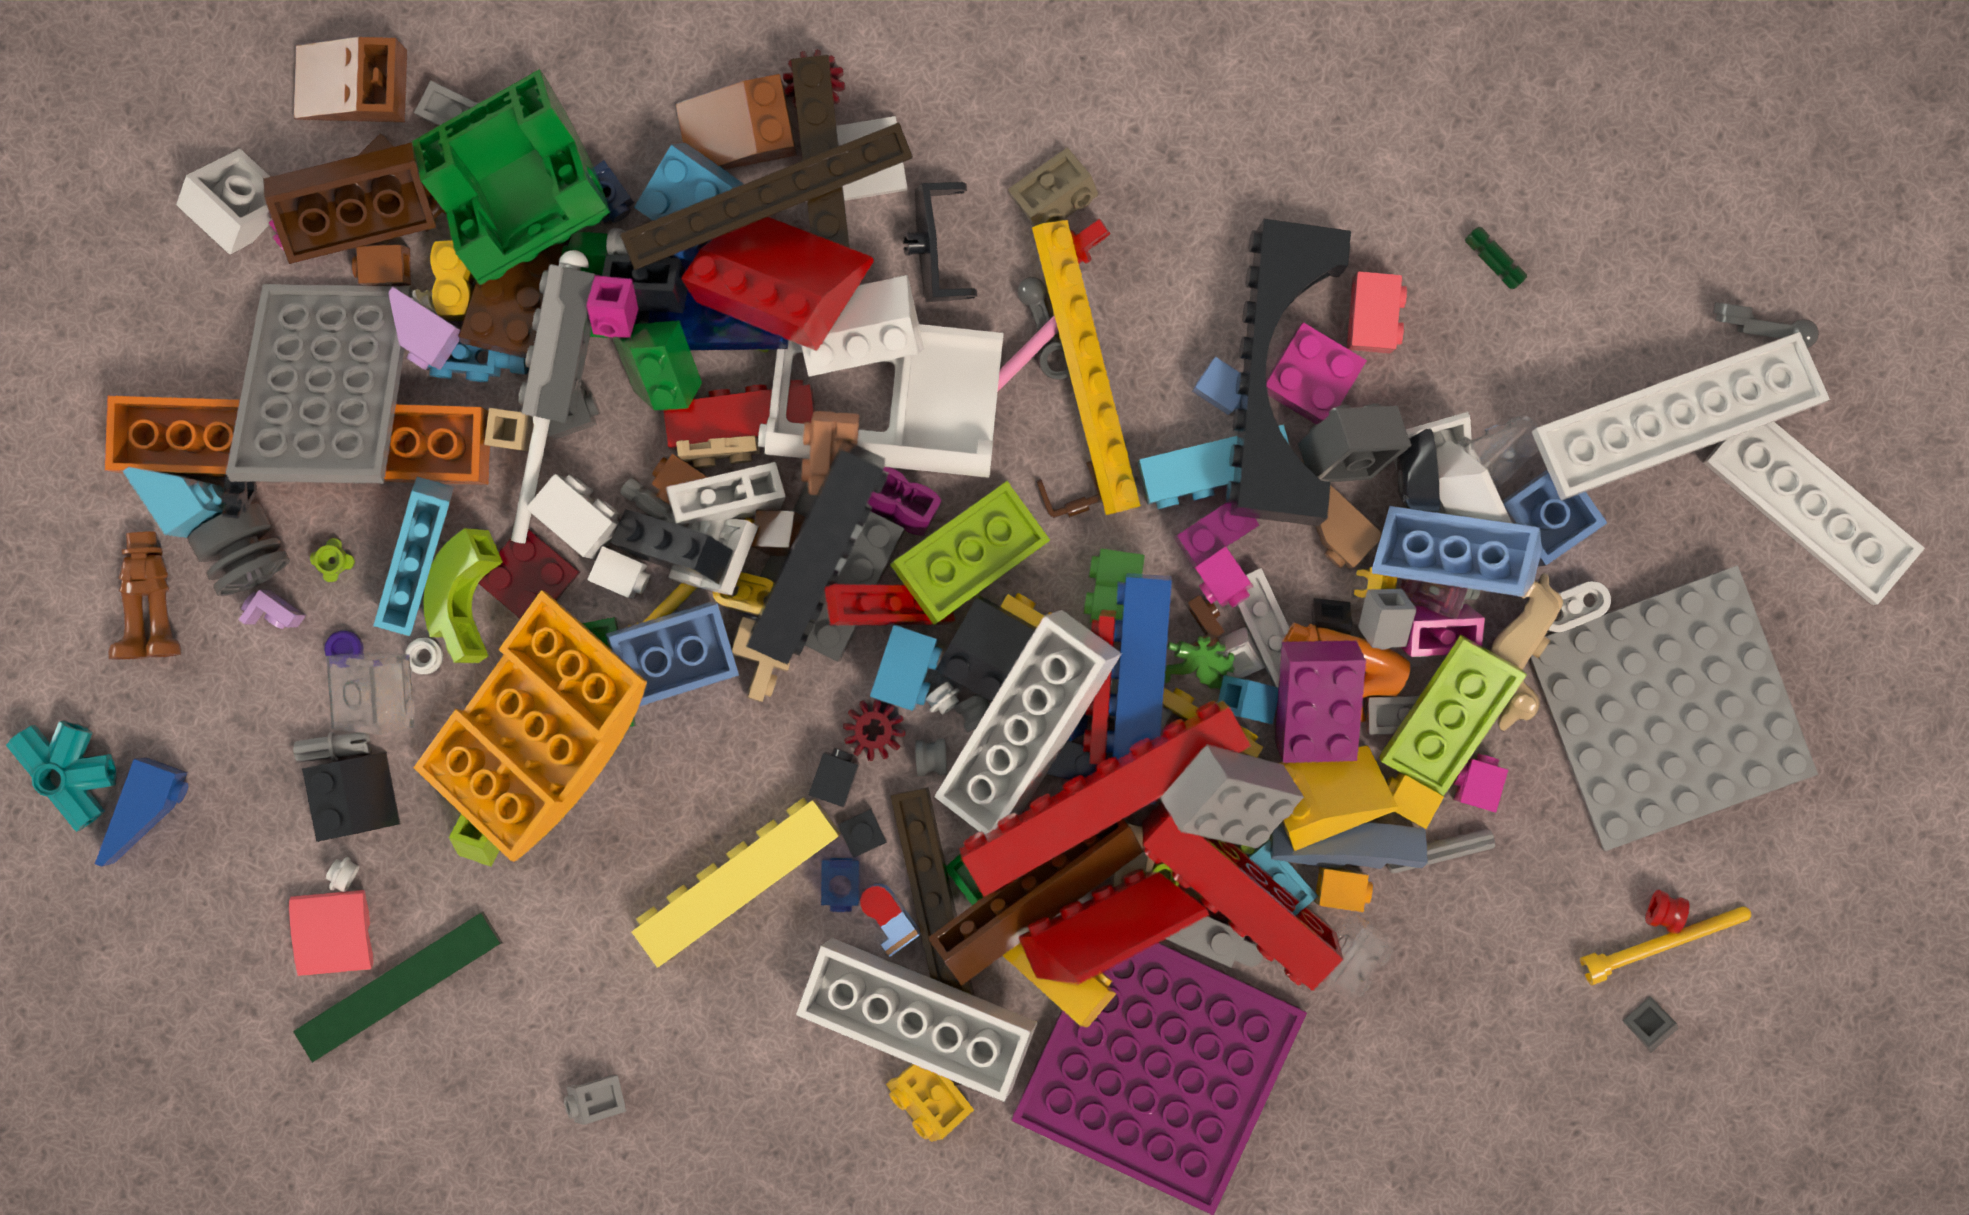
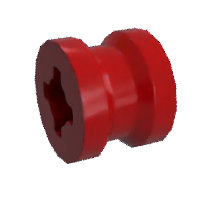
(1667, 911)

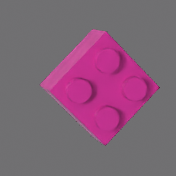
(1313, 374)

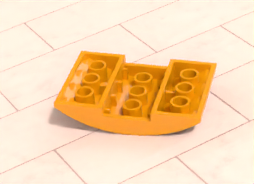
(534, 729)

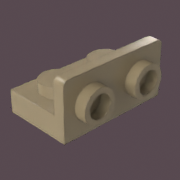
(1054, 189)

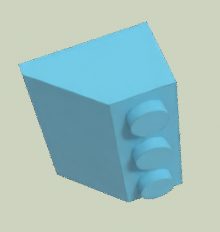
(175, 501)

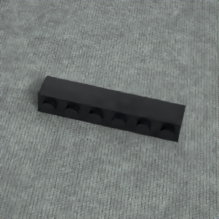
(816, 551)

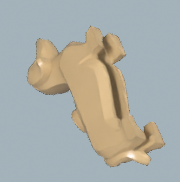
(1525, 638)

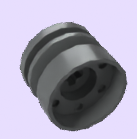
(240, 554)

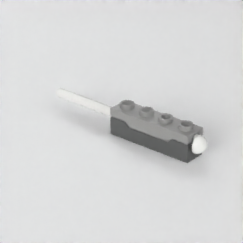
(554, 365)

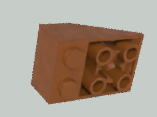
(351, 80)

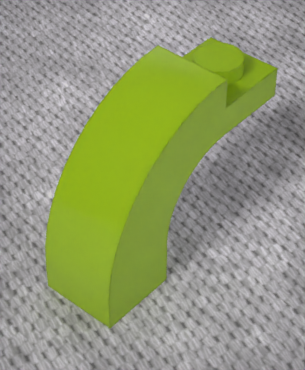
(451, 590)

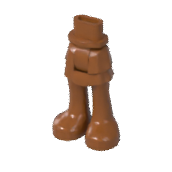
(144, 575)

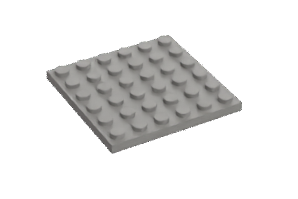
(1672, 709)

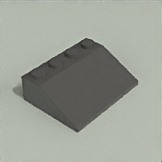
(864, 566)

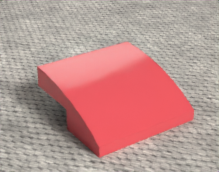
(330, 932)

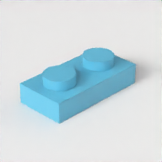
(1284, 875)

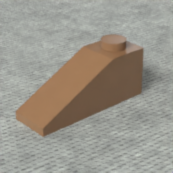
(1346, 532)

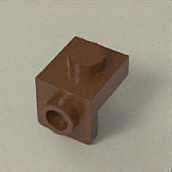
(1206, 617)

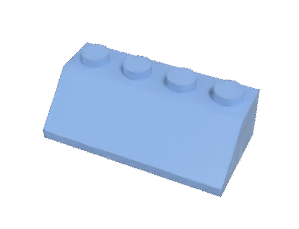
(1458, 551)

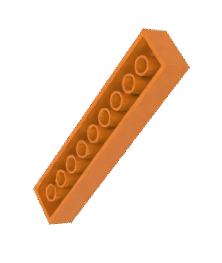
(198, 433)

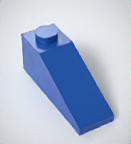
(145, 799)

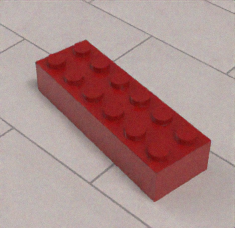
(1246, 897)

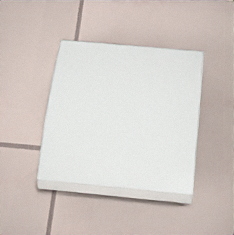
(735, 535)

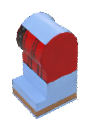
(882, 904)

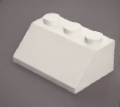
(871, 329)

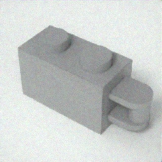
(1218, 942)

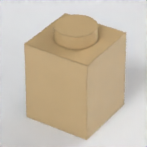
(509, 429)

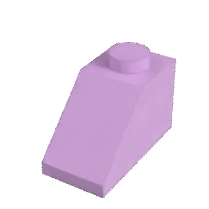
(422, 331)

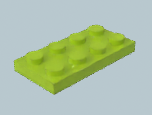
(970, 552)
(1452, 715)

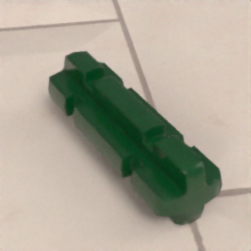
(1496, 258)

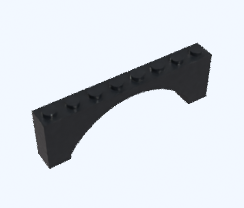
(1267, 473)

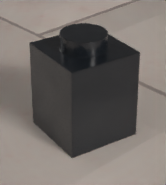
(834, 777)

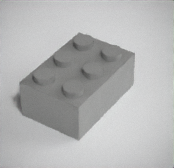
(1232, 797)

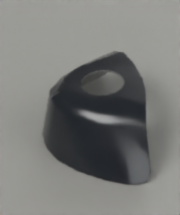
(1420, 473)

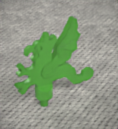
(1201, 659)

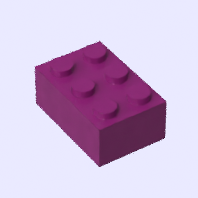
(1319, 701)

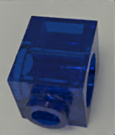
(840, 866)

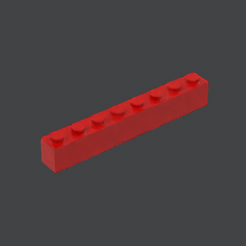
(1097, 800)

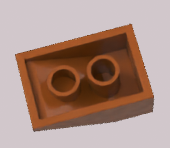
(739, 123)

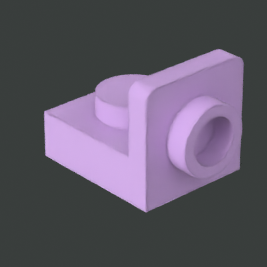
(277, 610)

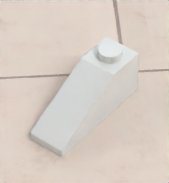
(727, 495)

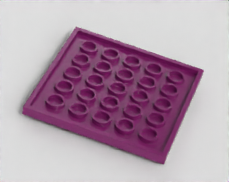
(1164, 1074)

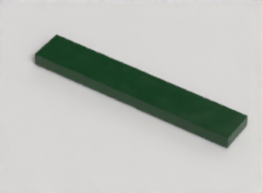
(397, 986)

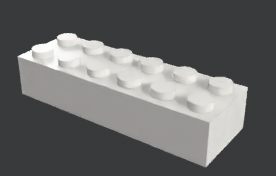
(1028, 722)
(916, 1018)

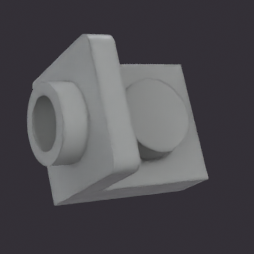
(594, 1100)

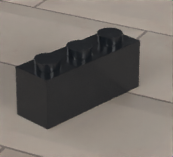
(672, 546)

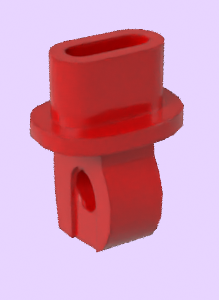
(1088, 239)

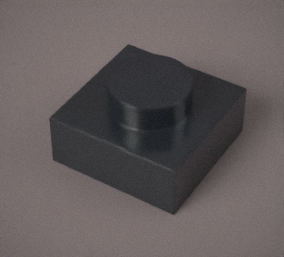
(1332, 615)
(862, 833)

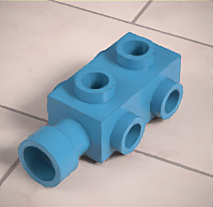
(465, 362)

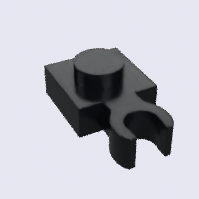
(237, 497)

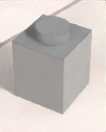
(1386, 618)

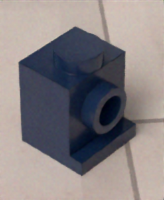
(619, 199)

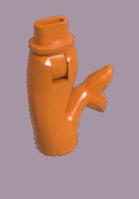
(1384, 668)

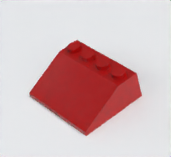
(777, 279)
(1108, 927)

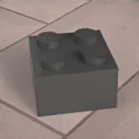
(1354, 442)

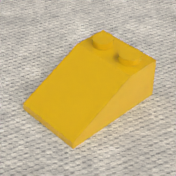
(1336, 797)

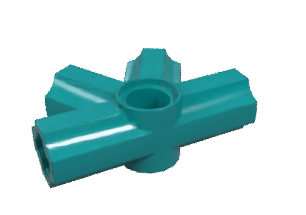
(77, 773)

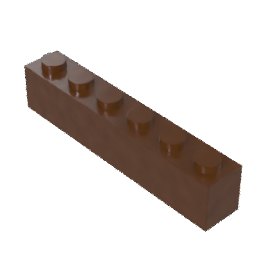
(999, 918)

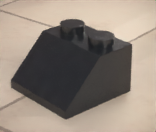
(985, 648)
(351, 796)

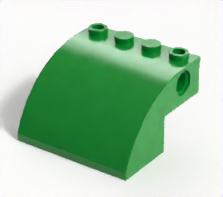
(510, 177)

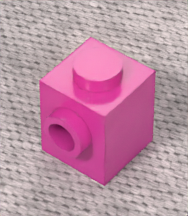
(612, 306)
(1223, 579)
(1481, 783)

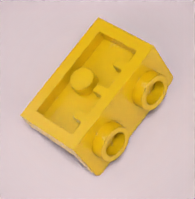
(930, 1101)

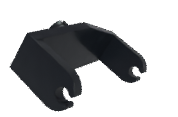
(925, 242)

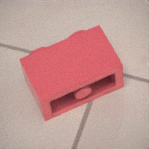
(1375, 312)

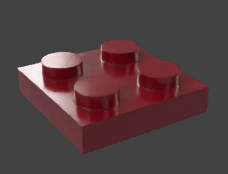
(526, 572)

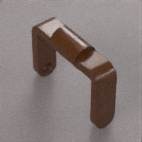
(1076, 506)

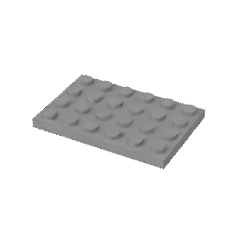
(318, 386)

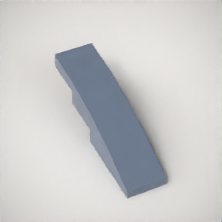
(1363, 845)

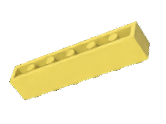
(735, 882)

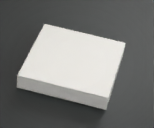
(880, 183)

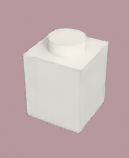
(619, 573)

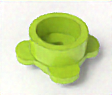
(321, 558)

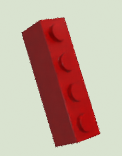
(734, 414)

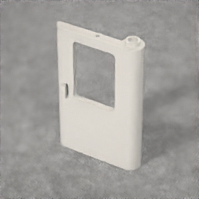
(938, 407)

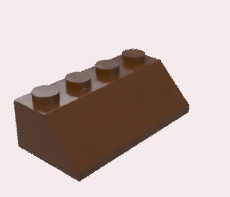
(348, 203)

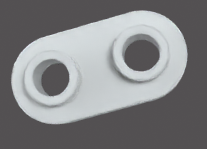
(1574, 610)

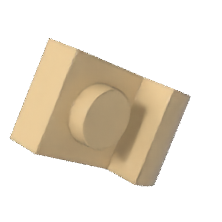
(763, 679)

